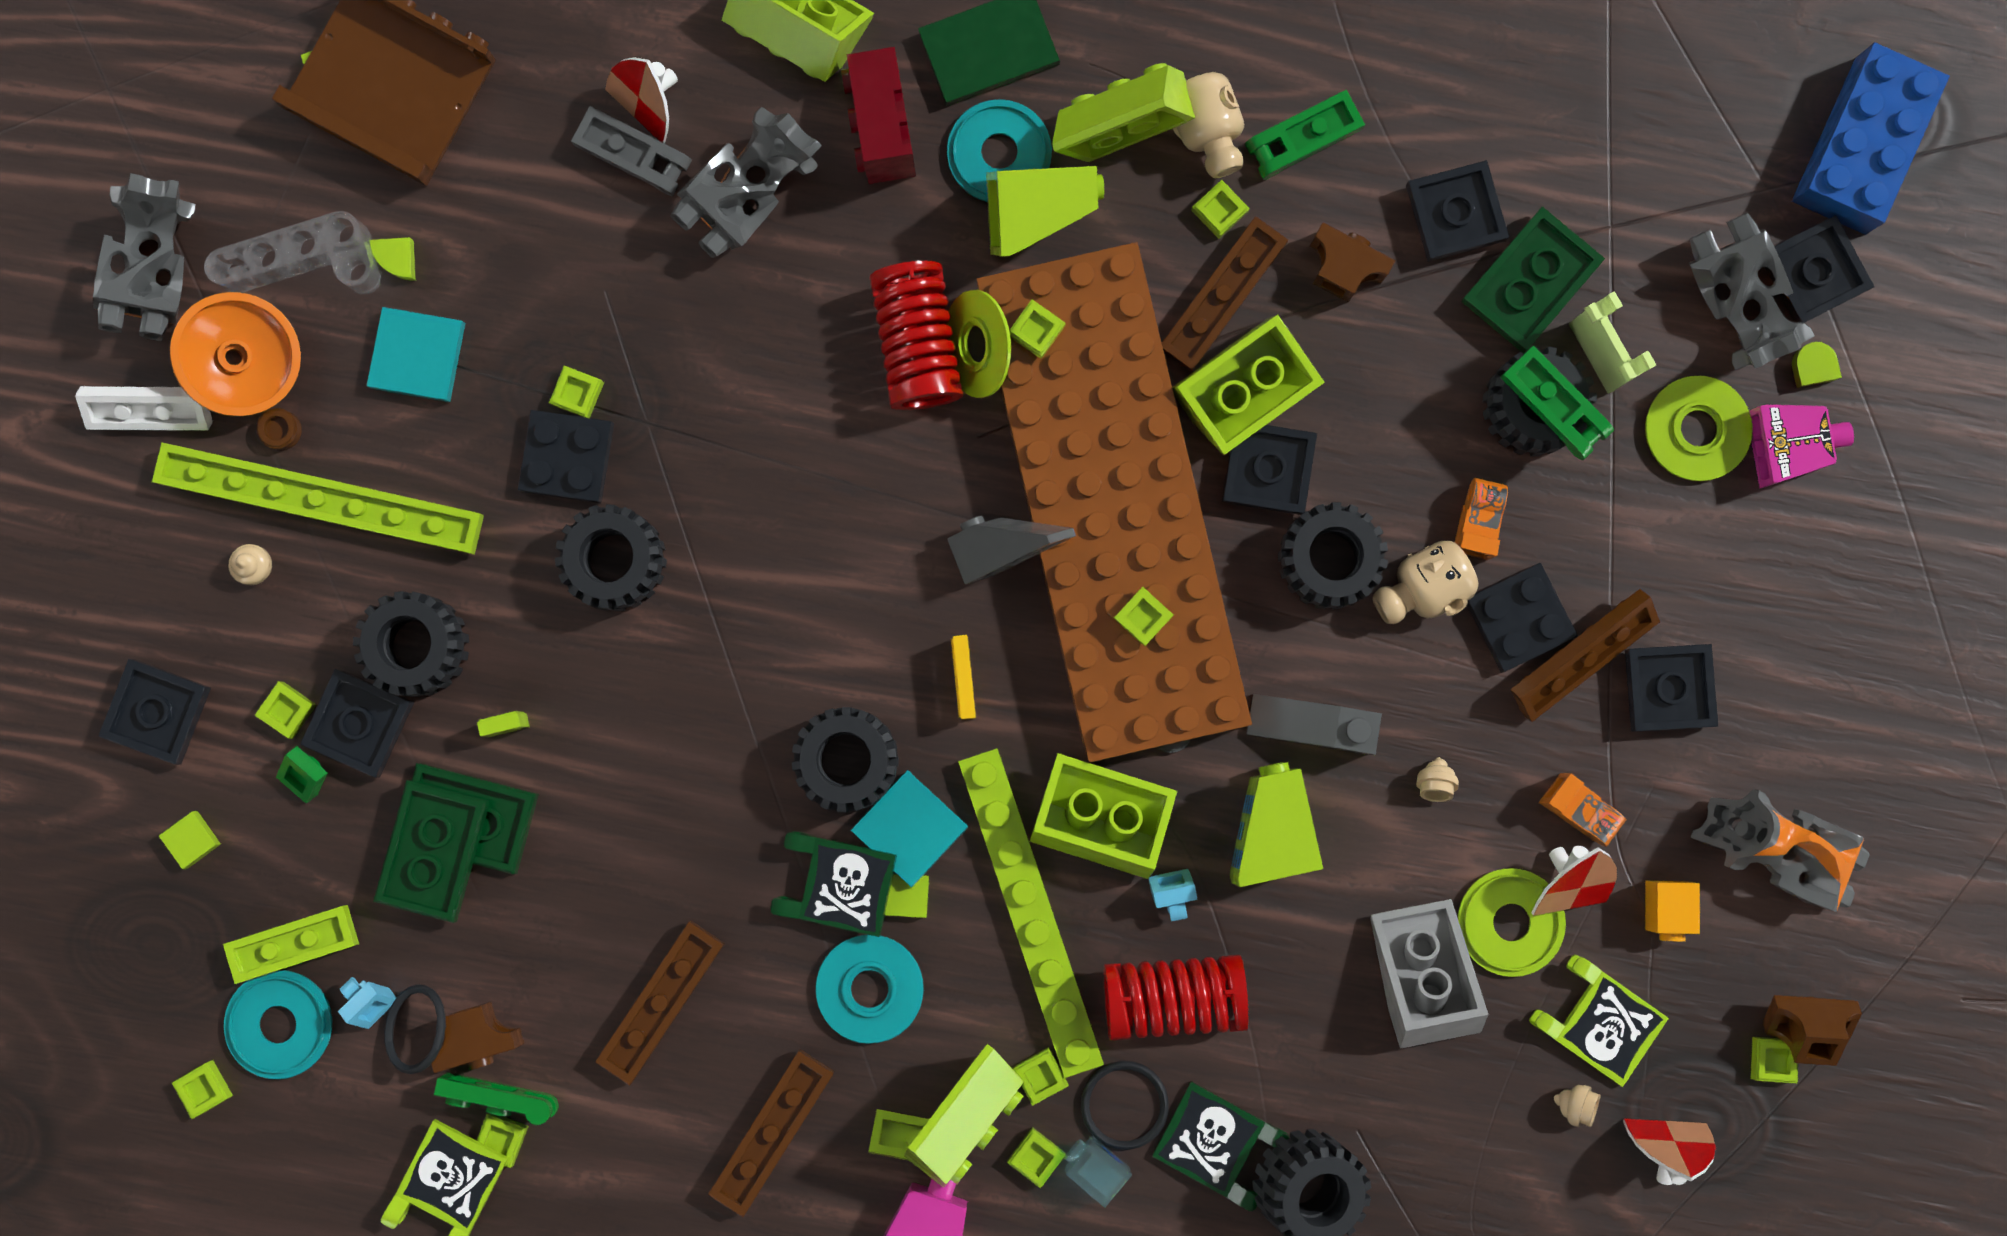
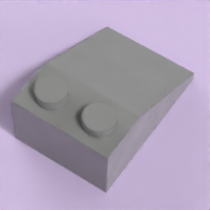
(1427, 974)

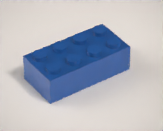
(1870, 138)

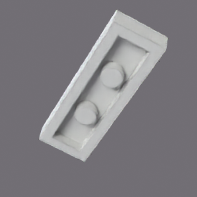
(140, 409)

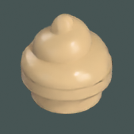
(250, 564)
(1437, 781)
(1578, 1105)

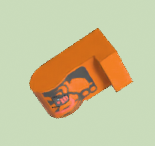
(1482, 519)
(1582, 809)

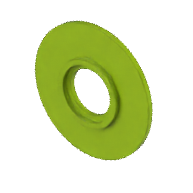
(980, 310)
(1731, 420)
(1482, 941)

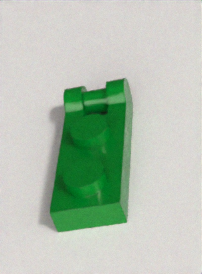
(1306, 134)
(1557, 402)
(498, 1097)

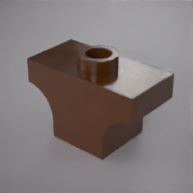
(1347, 262)
(1812, 1026)
(474, 1038)

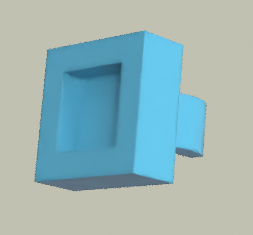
(1173, 891)
(365, 1002)

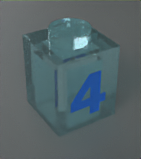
(1096, 1170)

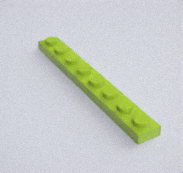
(318, 498)
(1031, 913)

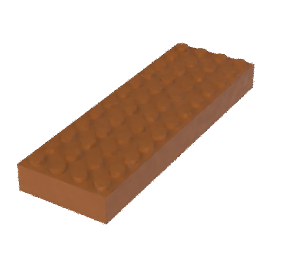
(1111, 460)

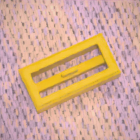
(963, 677)

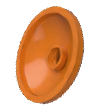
(243, 325)

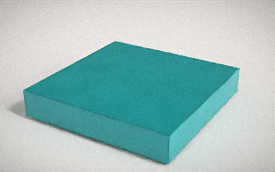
(416, 354)
(912, 825)

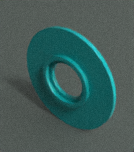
(988, 120)
(861, 1022)
(312, 1024)

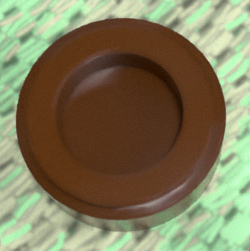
(279, 429)

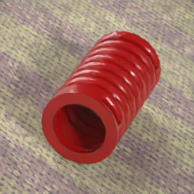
(923, 333)
(1135, 989)

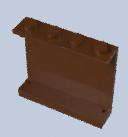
(390, 82)

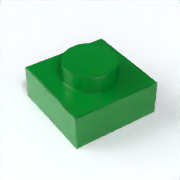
(301, 774)

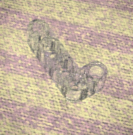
(290, 261)

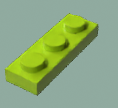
(291, 944)

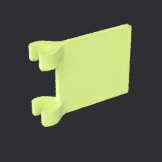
(1605, 347)

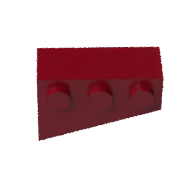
(878, 115)

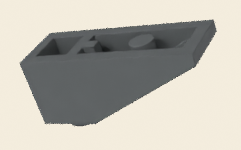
(1001, 543)
(1315, 724)

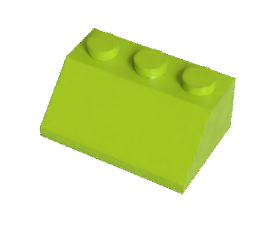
(802, 31)
(1123, 114)
(1247, 385)
(1103, 816)
(966, 1118)

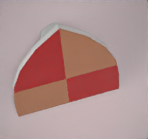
(640, 90)
(1582, 880)
(1678, 1148)

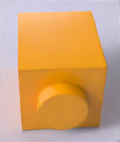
(1672, 909)

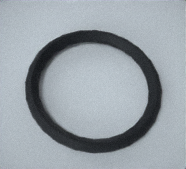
(440, 1031)
(1085, 1103)

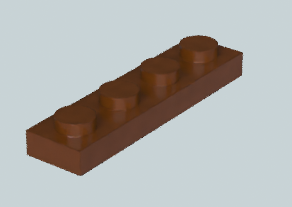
(1223, 294)
(1585, 655)
(660, 1002)
(771, 1133)

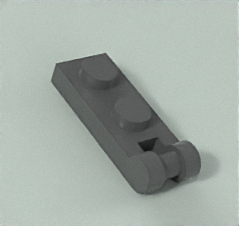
(630, 150)

